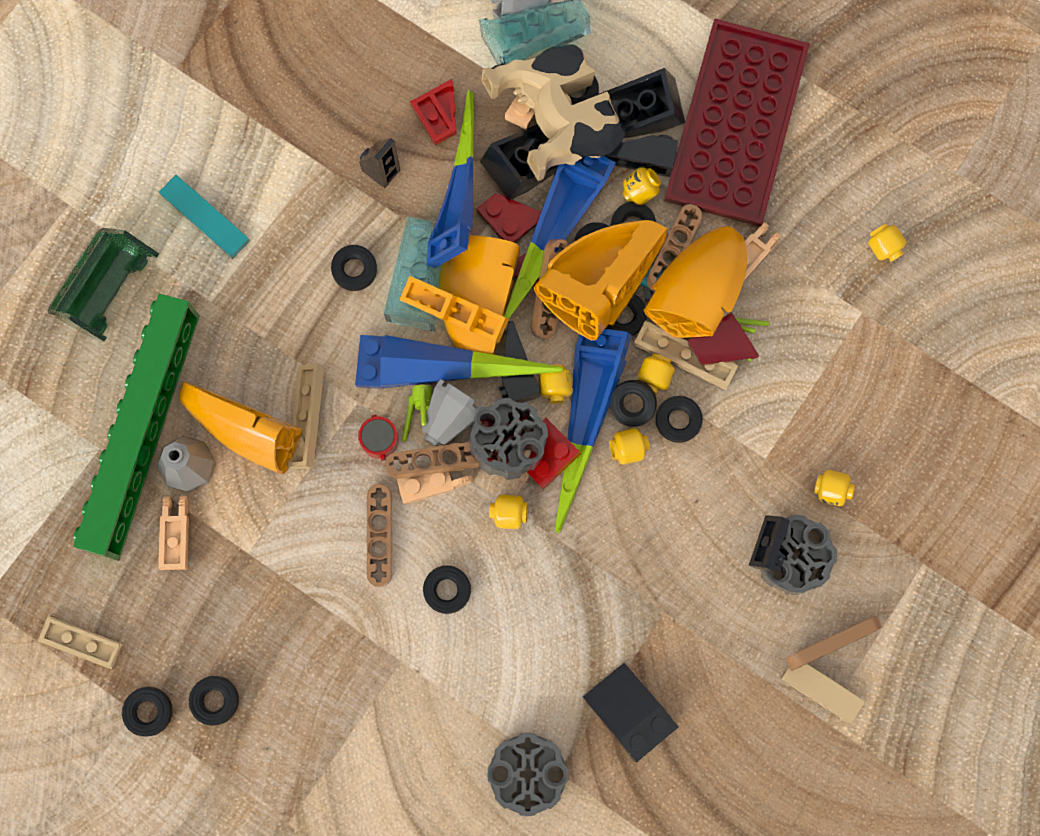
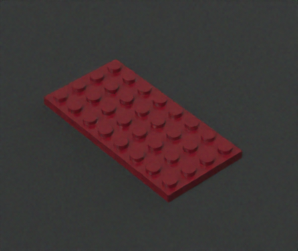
(737, 122)

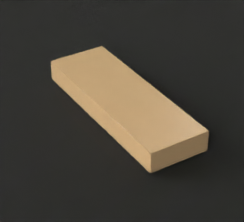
(80, 642)
(824, 692)

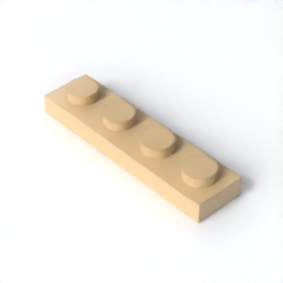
(657, 341)
(307, 414)

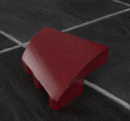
(725, 345)

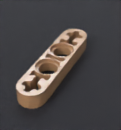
(671, 245)
(537, 317)
(435, 455)
(383, 535)
(833, 643)

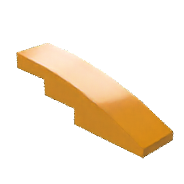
(454, 309)

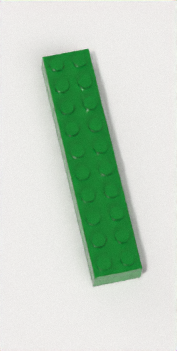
(137, 428)

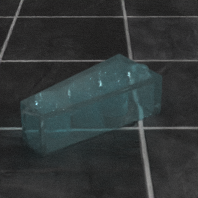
(535, 29)
(411, 262)

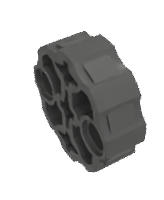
(533, 439)
(804, 564)
(504, 789)

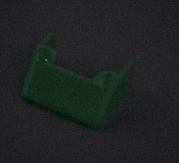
(97, 280)

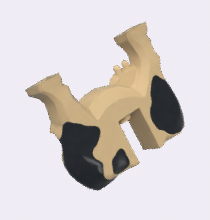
(544, 85)

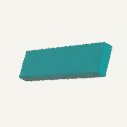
(204, 216)

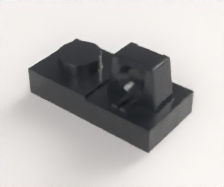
(771, 536)

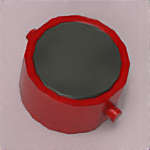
(378, 437)

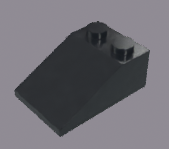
(648, 104)
(508, 162)
(630, 712)

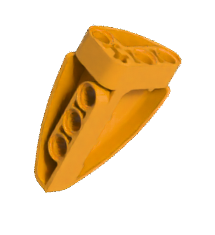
(599, 275)
(484, 278)
(700, 284)
(242, 428)

